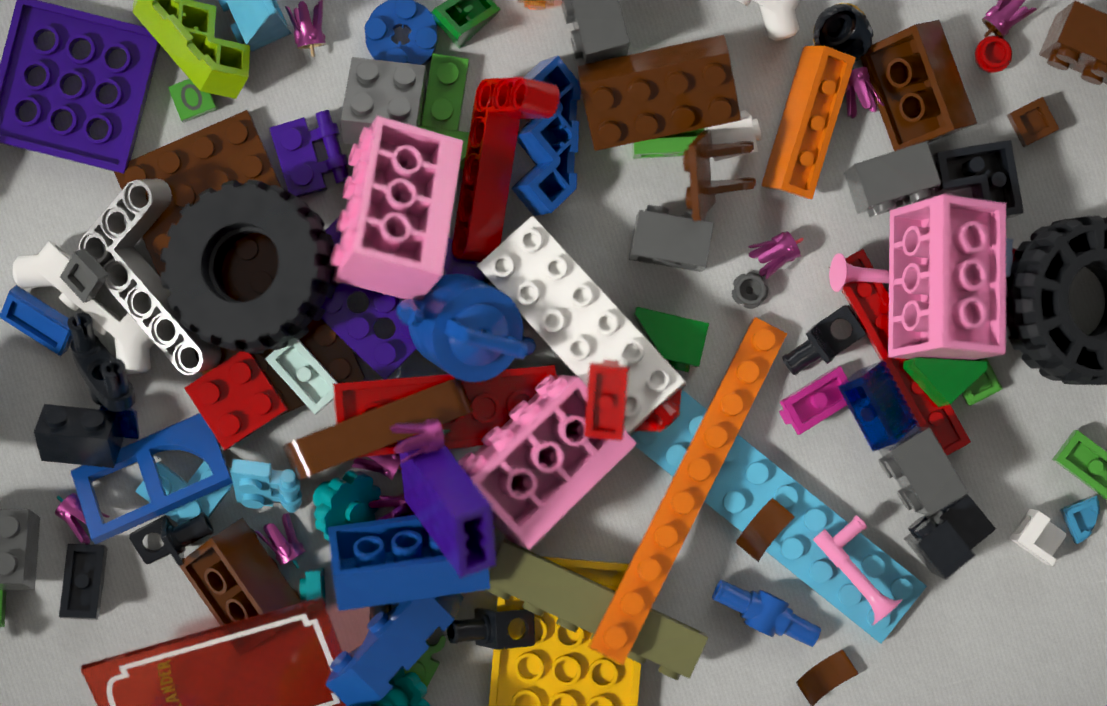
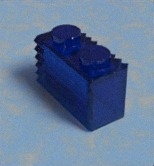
(877, 405)

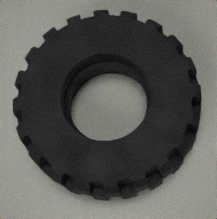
(197, 257)
(1039, 304)

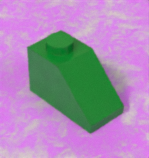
(674, 337)

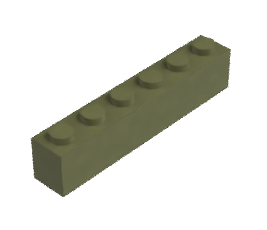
(582, 604)

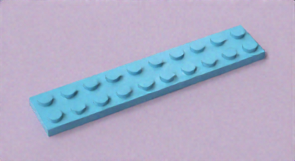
(745, 487)

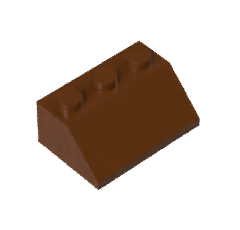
(918, 86)
(237, 576)

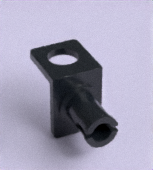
(822, 342)
(174, 538)
(491, 629)

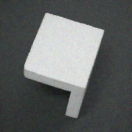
(1038, 536)

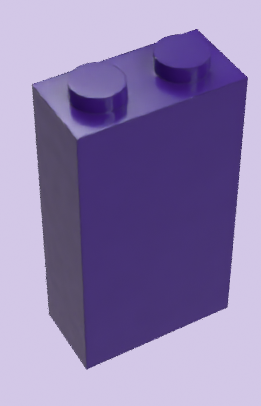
(450, 509)

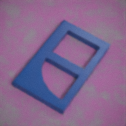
(187, 435)

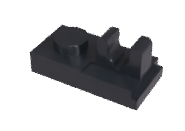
(83, 581)

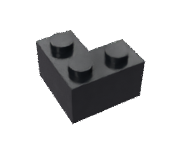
(986, 170)
(949, 535)

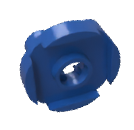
(404, 13)

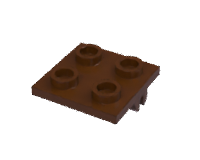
(696, 161)

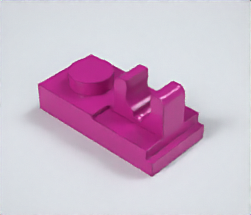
(814, 401)

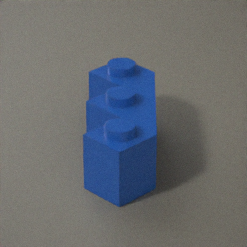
(551, 143)
(390, 645)

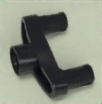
(99, 369)

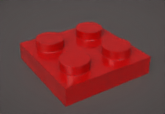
(236, 399)

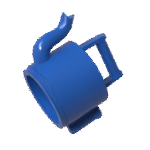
(449, 324)

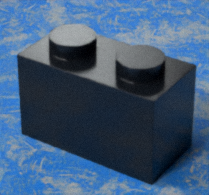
(78, 436)

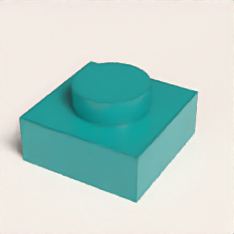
(313, 584)

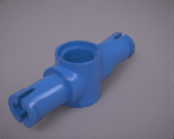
(766, 613)

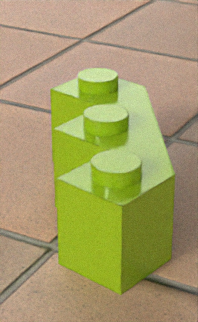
(187, 35)

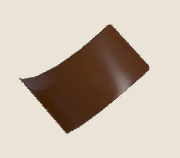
(764, 529)
(826, 676)

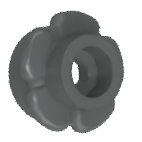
(759, 292)

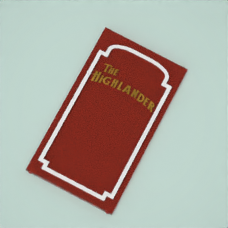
(248, 662)

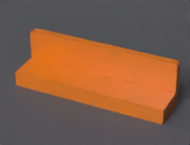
(808, 121)

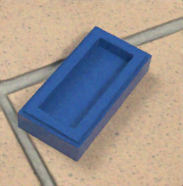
(37, 320)

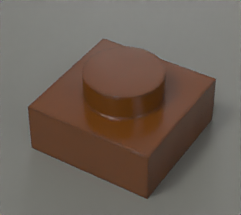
(1032, 122)

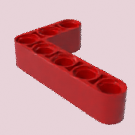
(490, 159)

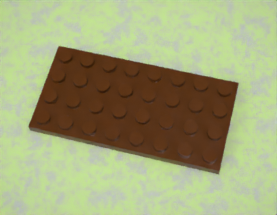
(206, 161)

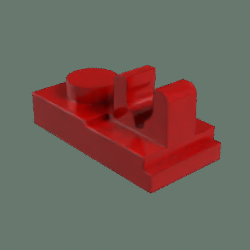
(606, 400)

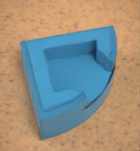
(1081, 517)

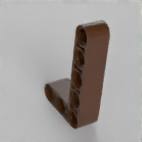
(372, 429)

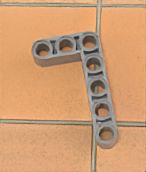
(142, 279)

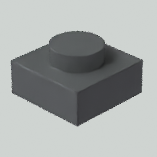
(84, 275)

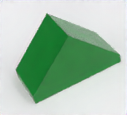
(464, 18)
(944, 378)

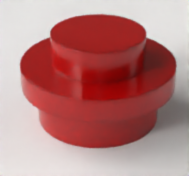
(993, 54)

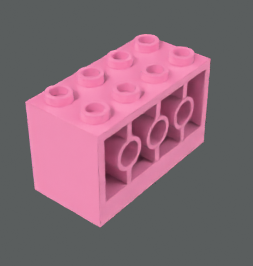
(397, 209)
(947, 279)
(544, 458)

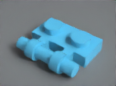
(260, 486)

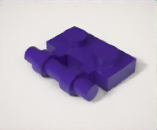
(299, 158)

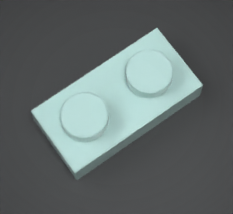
(303, 374)

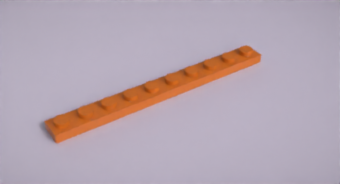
(687, 491)

